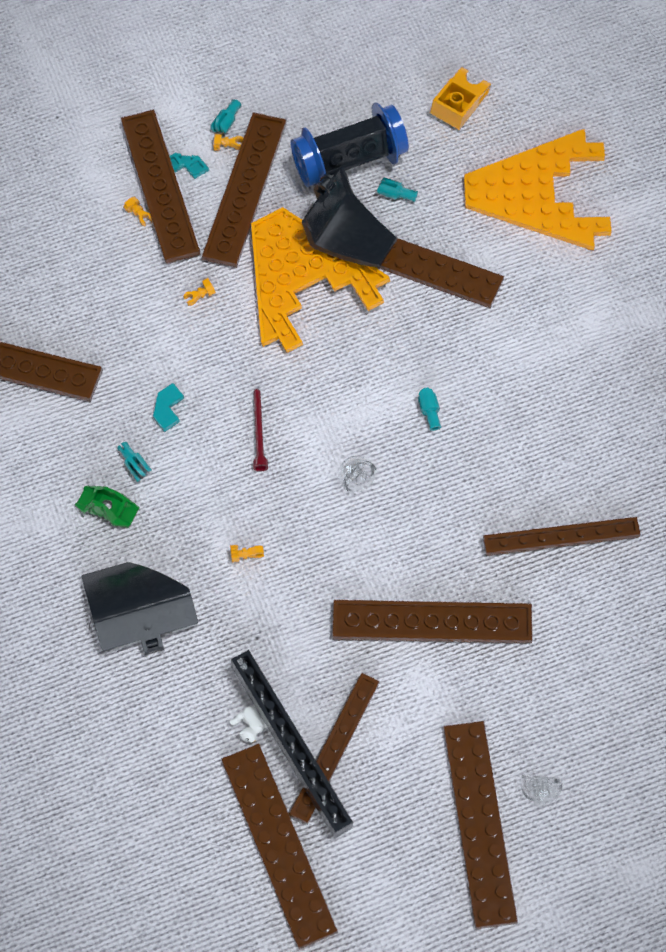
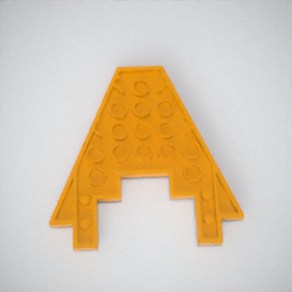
(523, 190)
(289, 265)

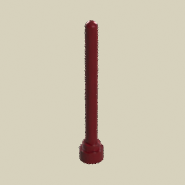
(260, 462)

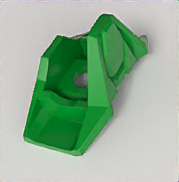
(122, 510)

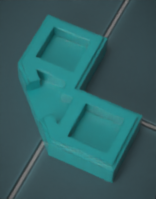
(193, 164)
(165, 400)

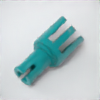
(225, 117)
(395, 190)
(430, 407)
(133, 460)

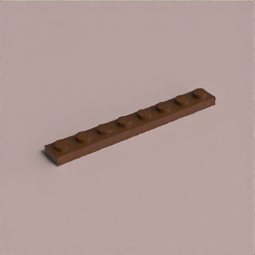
(561, 536)
(338, 741)

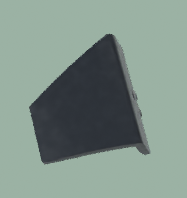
(344, 226)
(136, 605)

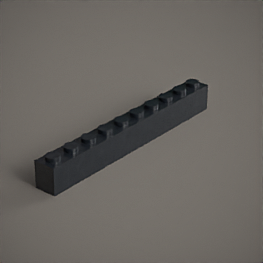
(292, 744)

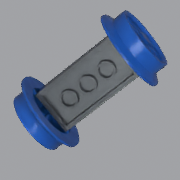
(350, 145)

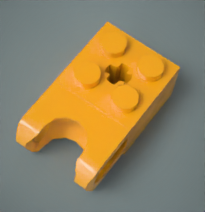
(459, 99)

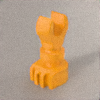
(232, 142)
(133, 204)
(207, 289)
(253, 552)

